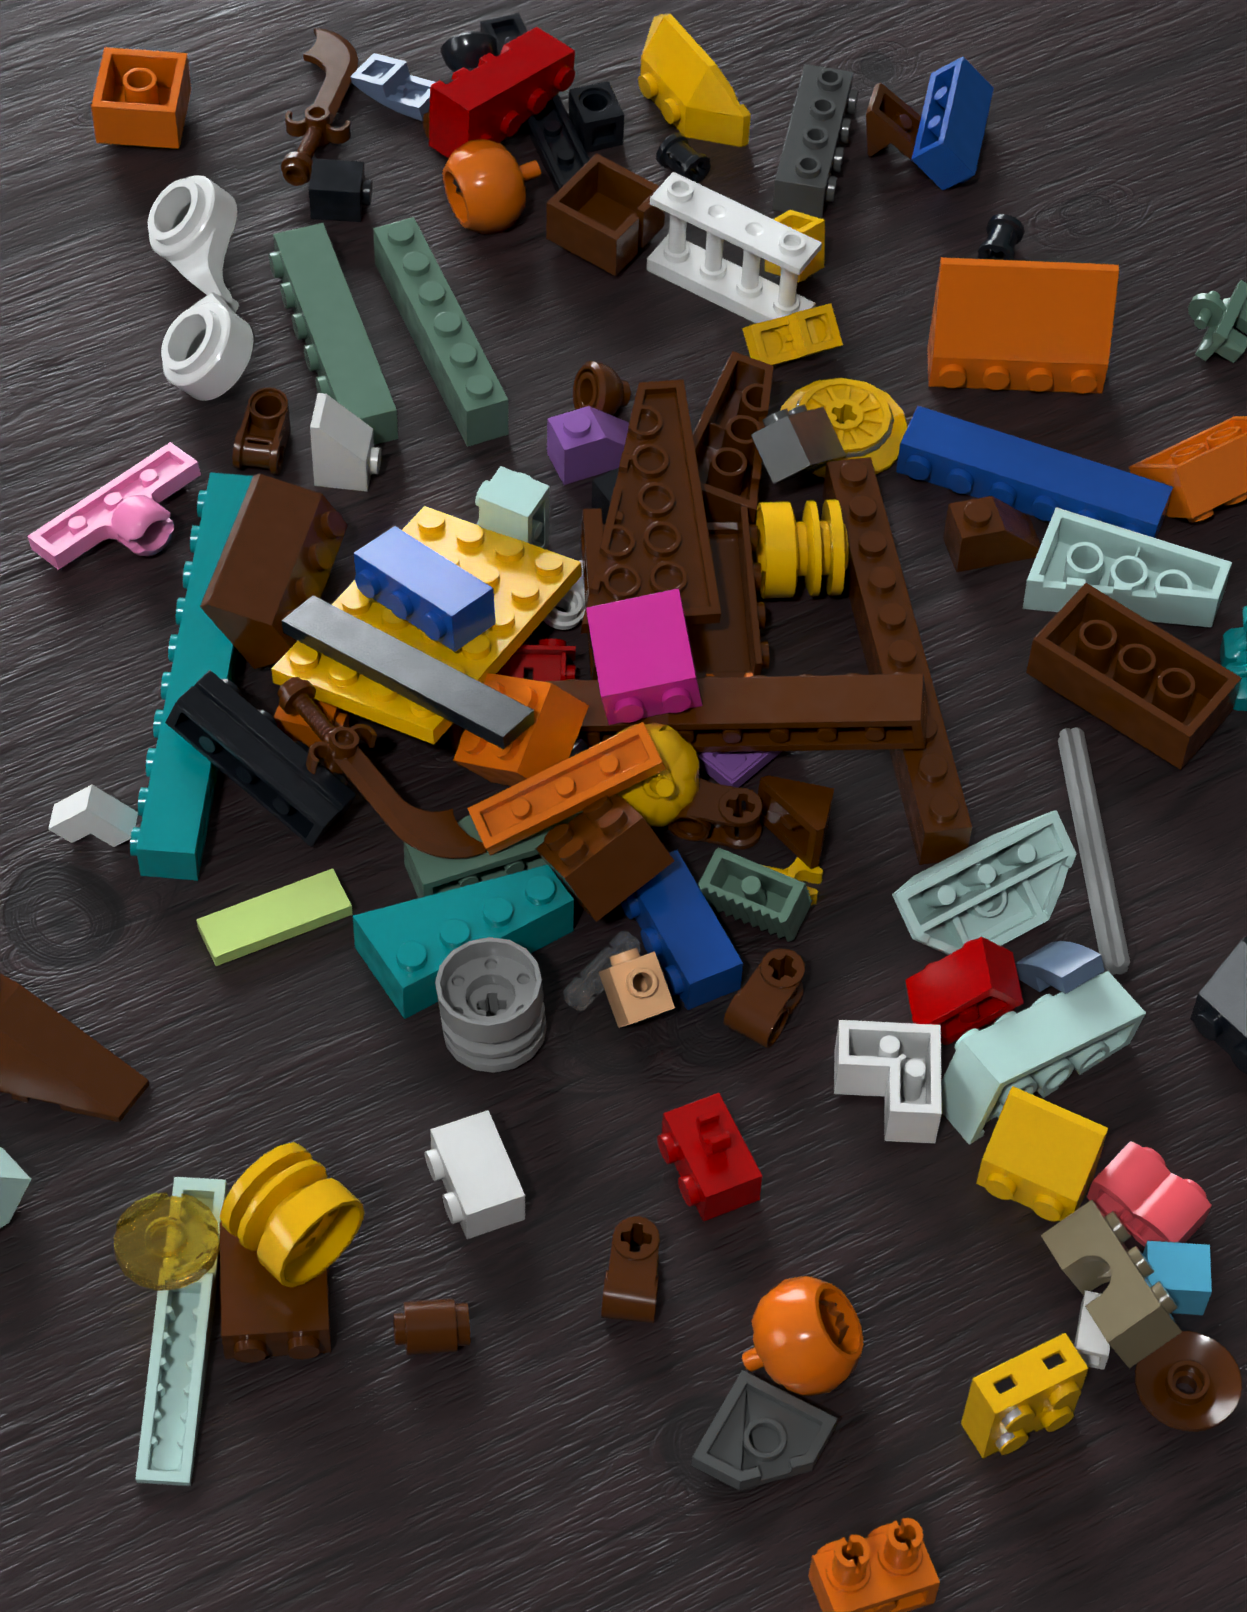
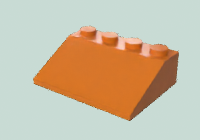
(1022, 325)

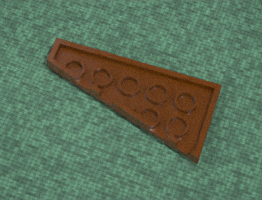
(657, 513)

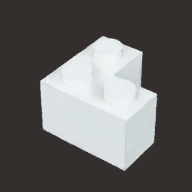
(897, 1064)

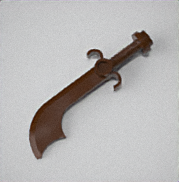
(338, 61)
(424, 830)

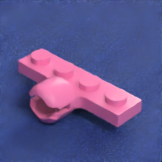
(121, 511)

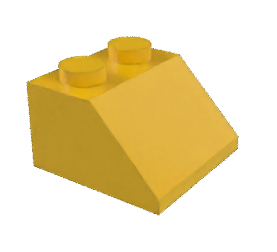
(1041, 1156)

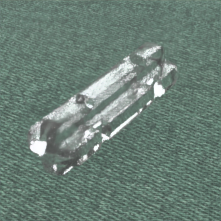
(581, 990)

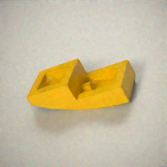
(793, 335)

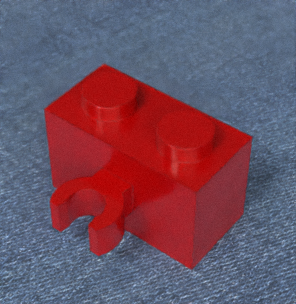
(965, 989)
(710, 1157)

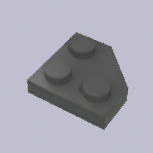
(762, 1436)

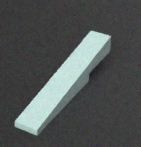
(179, 1362)

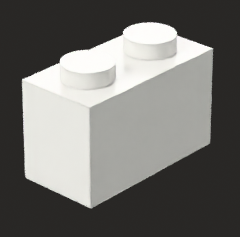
(476, 1175)

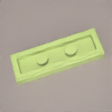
(274, 917)

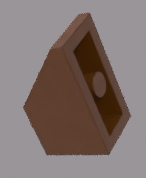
(988, 534)

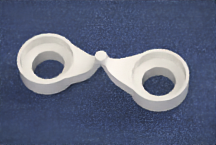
(192, 232)

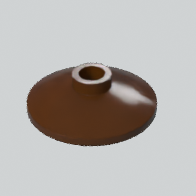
(1200, 1364)

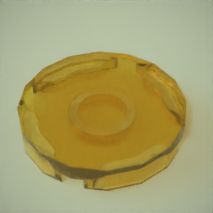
(166, 1241)

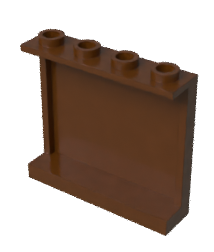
(717, 648)

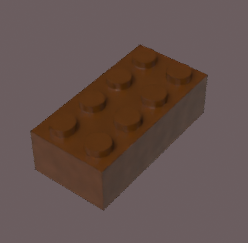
(1133, 675)

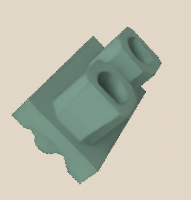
(1220, 317)

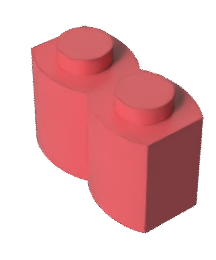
(1149, 1197)

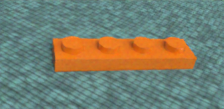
(566, 788)

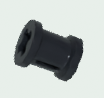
(683, 158)
(999, 239)

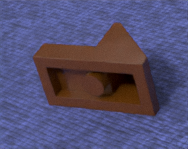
(890, 122)

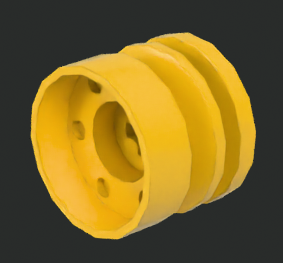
(801, 548)
(291, 1214)

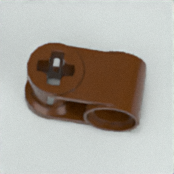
(263, 431)
(716, 814)
(768, 997)
(632, 1276)

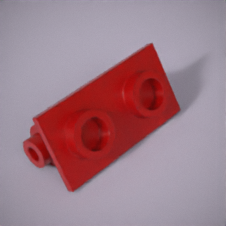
(545, 660)

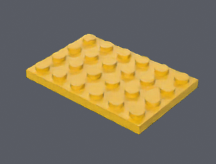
(525, 589)

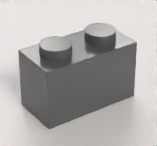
(797, 443)

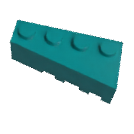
(413, 938)

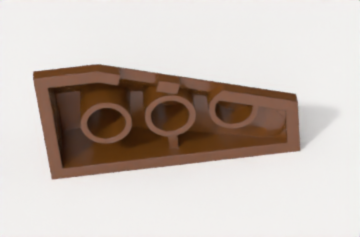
(58, 1062)

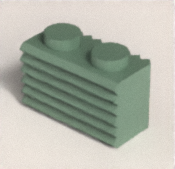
(755, 894)

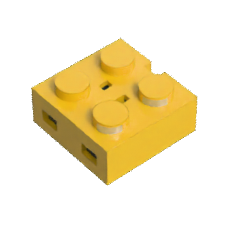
(1024, 1396)

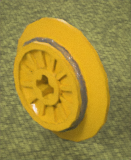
(870, 418)

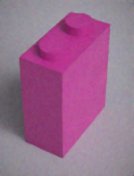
(643, 657)

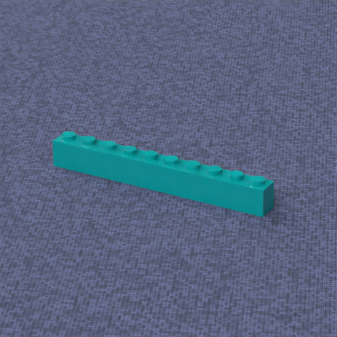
(181, 779)

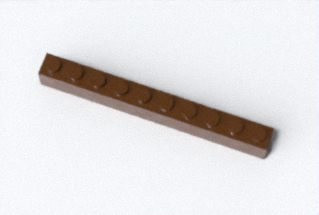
(893, 645)

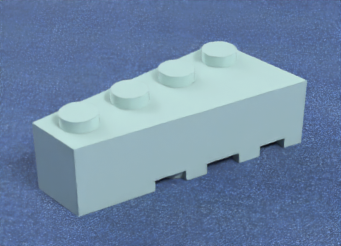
(1134, 569)
(1036, 1050)

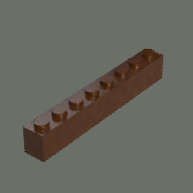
(784, 713)

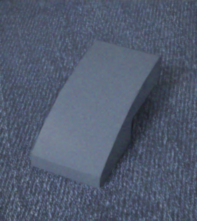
(392, 85)
(1059, 965)

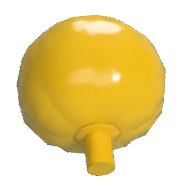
(669, 791)

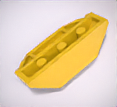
(690, 86)

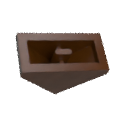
(797, 815)

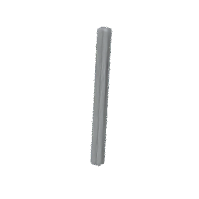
(1093, 851)

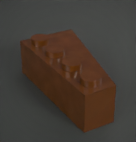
(723, 439)

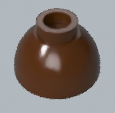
(600, 388)

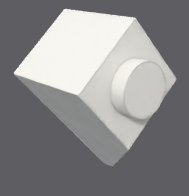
(341, 447)

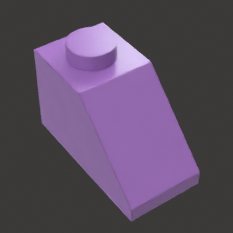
(585, 443)

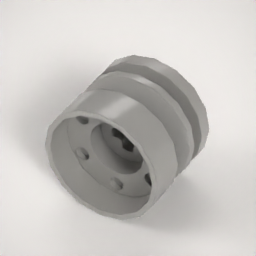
(491, 1004)

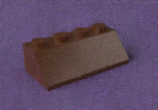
(272, 565)

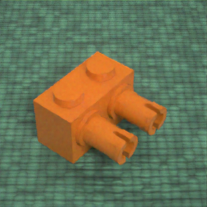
(875, 1573)

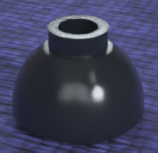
(467, 49)

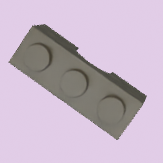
(1130, 1310)

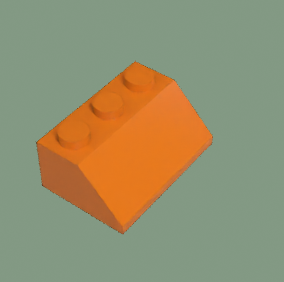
(1202, 470)

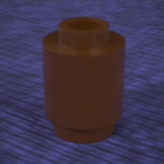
(432, 1326)

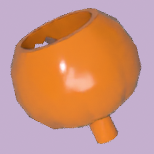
(489, 185)
(804, 1336)

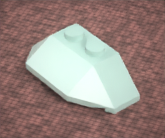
(990, 887)

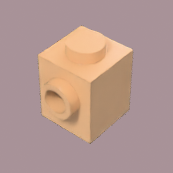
(635, 987)

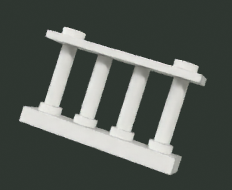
(716, 278)

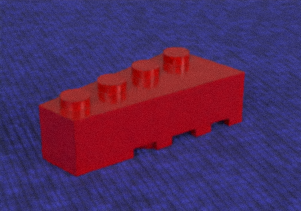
(499, 92)

